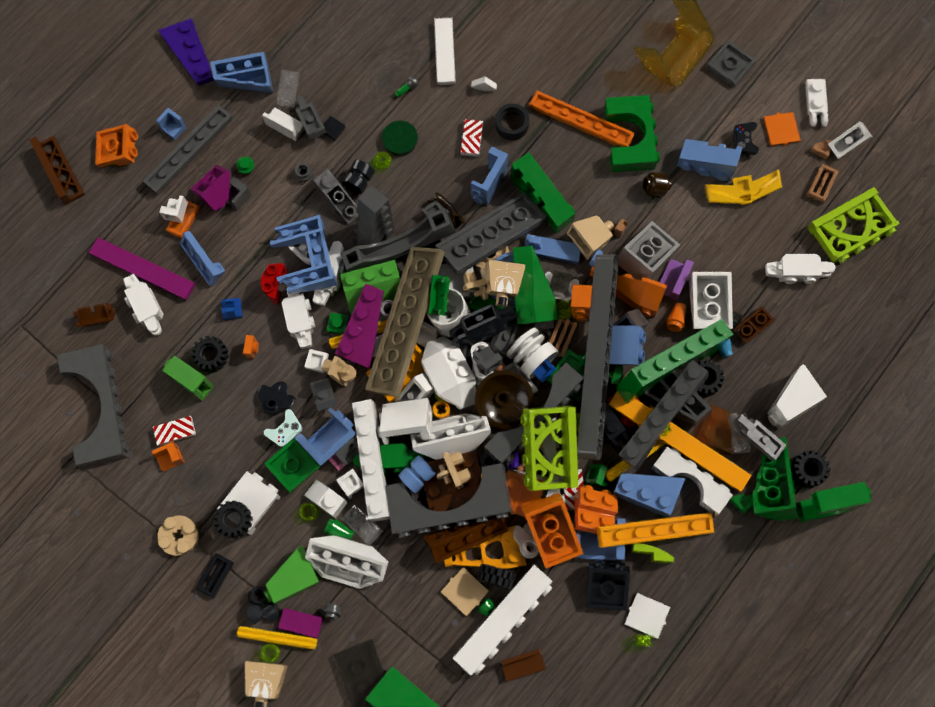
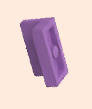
(675, 277)

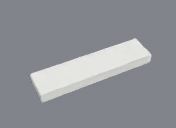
(444, 51)

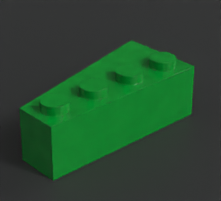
(533, 181)

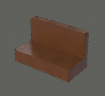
(523, 665)

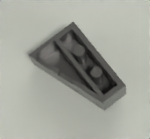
(694, 411)

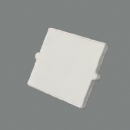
(647, 615)

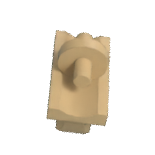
(472, 283)
(339, 370)
(458, 477)

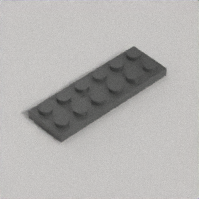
(491, 233)

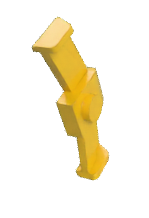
(743, 189)

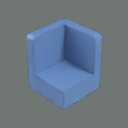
(171, 124)

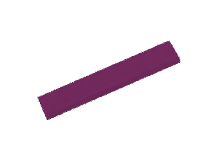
(142, 268)

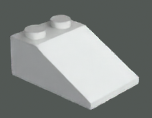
(711, 298)

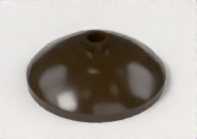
(501, 412)

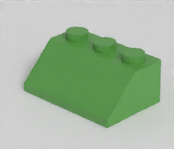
(382, 276)

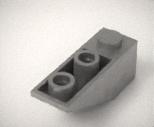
(335, 195)

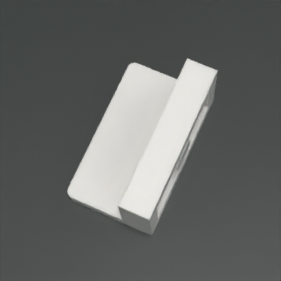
(283, 123)

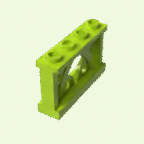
(860, 203)
(569, 468)

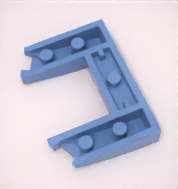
(321, 272)

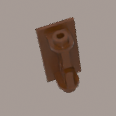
(103, 314)

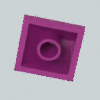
(213, 188)

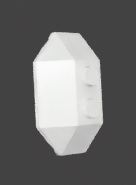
(449, 372)
(452, 435)
(346, 561)

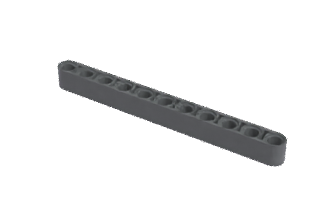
(597, 357)

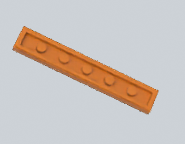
(581, 120)

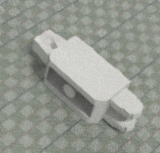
(799, 268)
(322, 295)
(144, 304)
(298, 318)

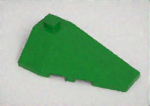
(535, 298)
(774, 489)

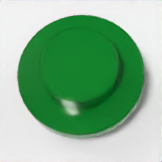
(245, 165)

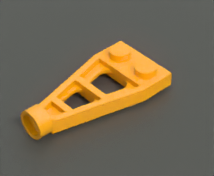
(511, 549)

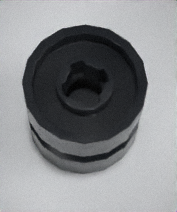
(359, 176)

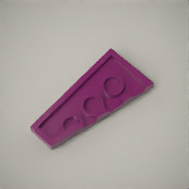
(360, 334)

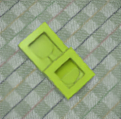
(657, 554)

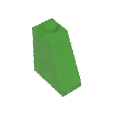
(188, 377)
(292, 578)

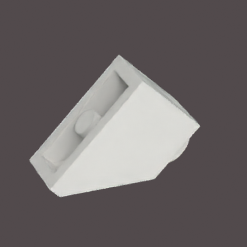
(850, 140)
(418, 388)
(326, 498)

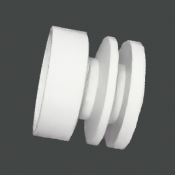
(456, 308)
(529, 349)

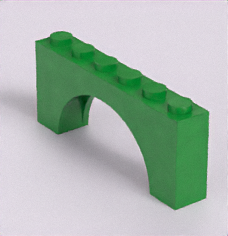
(653, 370)

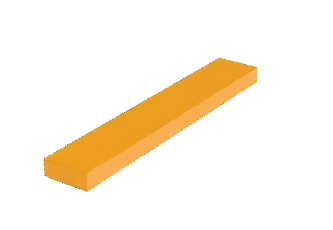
(655, 529)

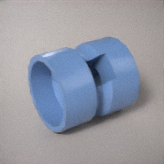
(414, 476)

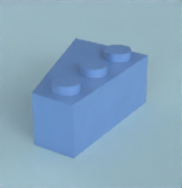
(243, 72)
(709, 160)
(650, 492)

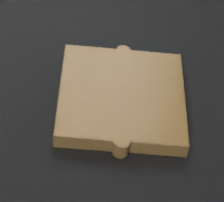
(464, 591)

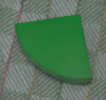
(742, 502)

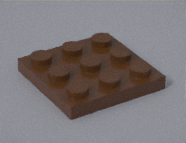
(447, 496)

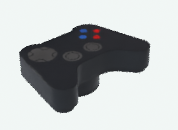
(743, 138)

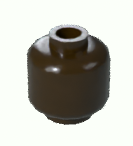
(656, 184)

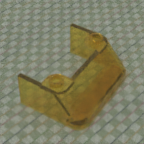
(685, 50)

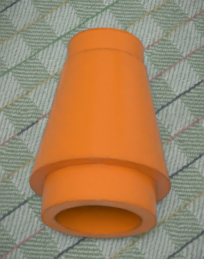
(676, 319)

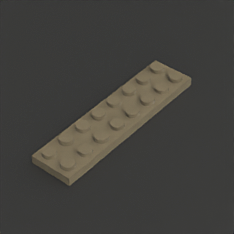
(404, 322)

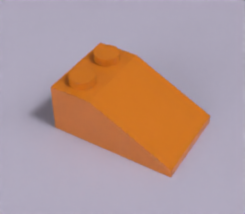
(552, 530)

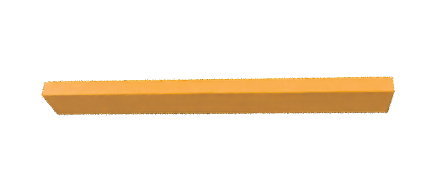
(686, 444)

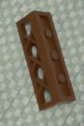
(54, 177)
(463, 537)

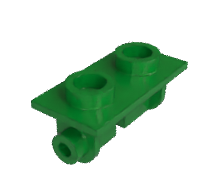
(438, 295)

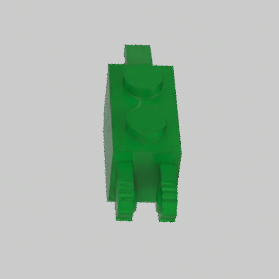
(394, 457)

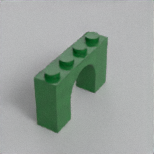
(637, 111)
(834, 502)

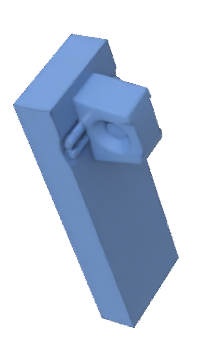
(554, 249)
(209, 270)

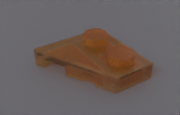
(717, 430)

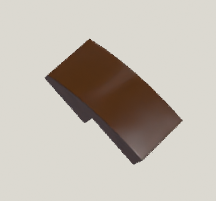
(754, 325)

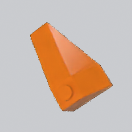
(639, 294)

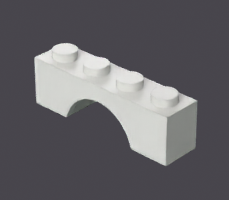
(712, 495)

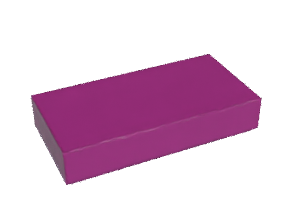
(301, 623)

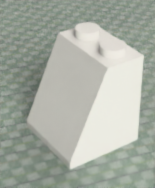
(796, 398)

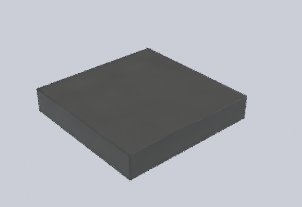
(730, 63)

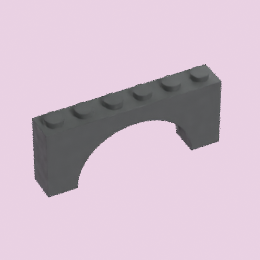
(107, 440)
(490, 500)

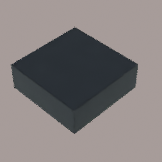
(333, 128)

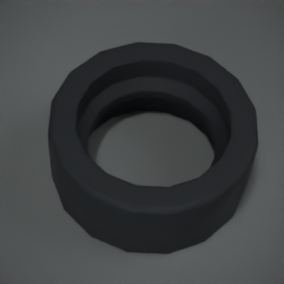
(512, 109)

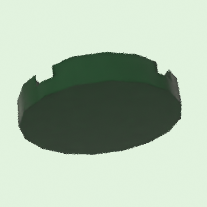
(399, 138)

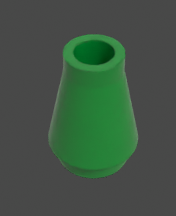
(336, 528)

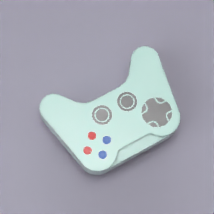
(286, 431)

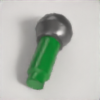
(411, 83)

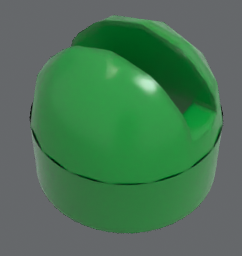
(485, 606)

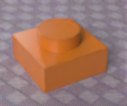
(250, 347)

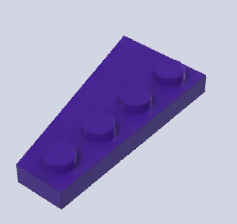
(187, 46)

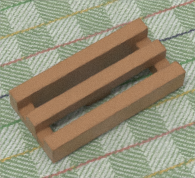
(816, 196)
(567, 323)

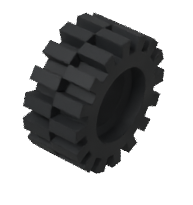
(204, 344)
(717, 375)
(802, 477)
(241, 528)
(496, 577)

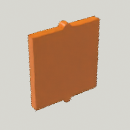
(781, 129)

